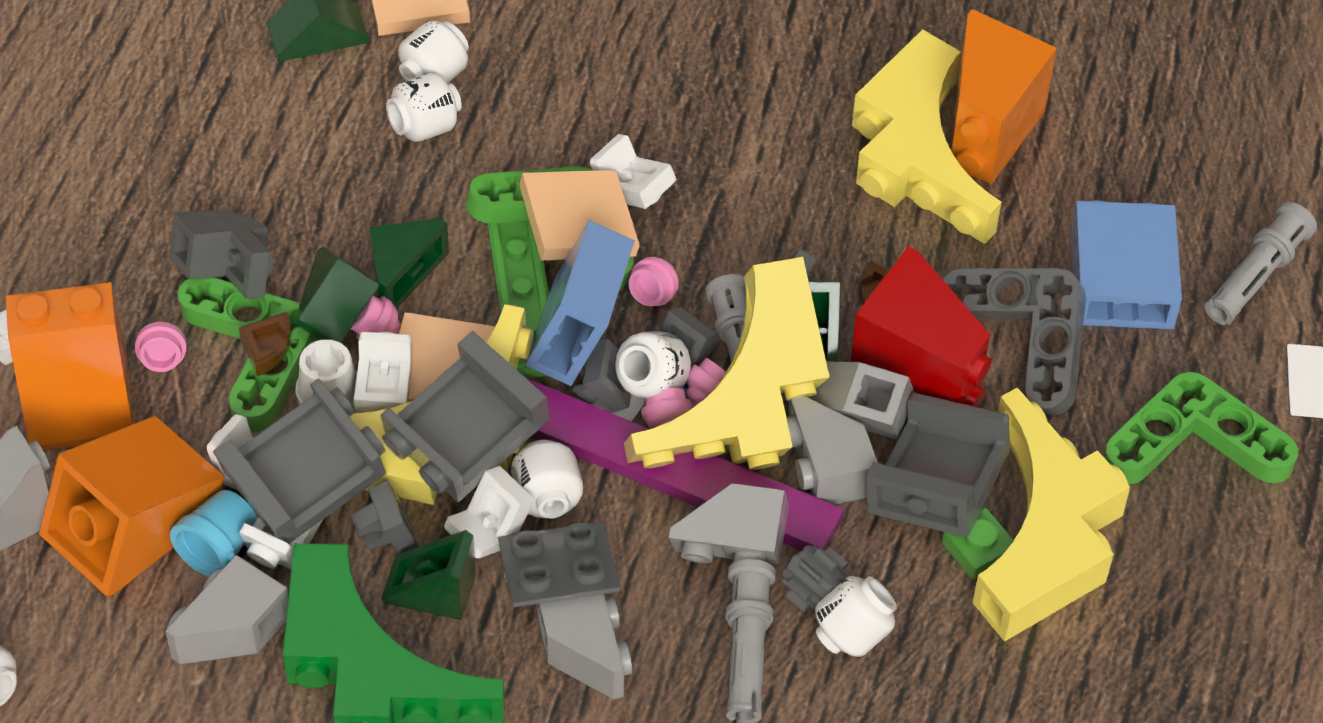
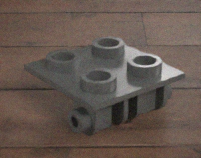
(558, 564)

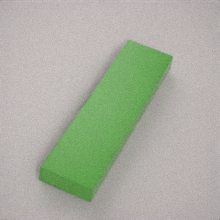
(519, 274)

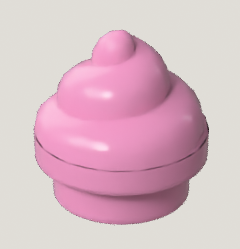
(653, 281)
(377, 317)
(160, 346)
(703, 380)
(665, 407)

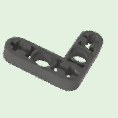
(1034, 305)

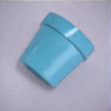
(211, 532)

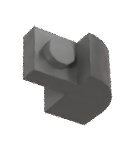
(222, 245)

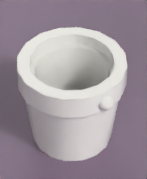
(331, 364)

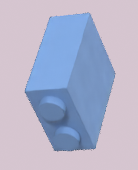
(1127, 263)
(580, 303)

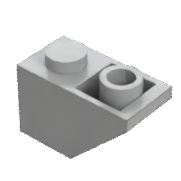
(867, 396)
(830, 451)
(22, 487)
(734, 525)
(230, 616)
(583, 644)

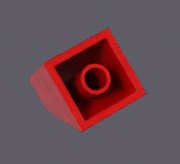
(924, 333)

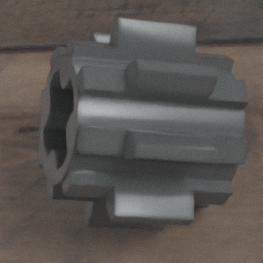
(813, 576)

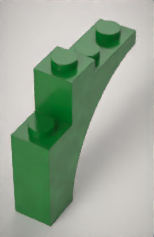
(376, 679)

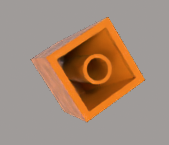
(998, 94)
(69, 364)
(121, 499)

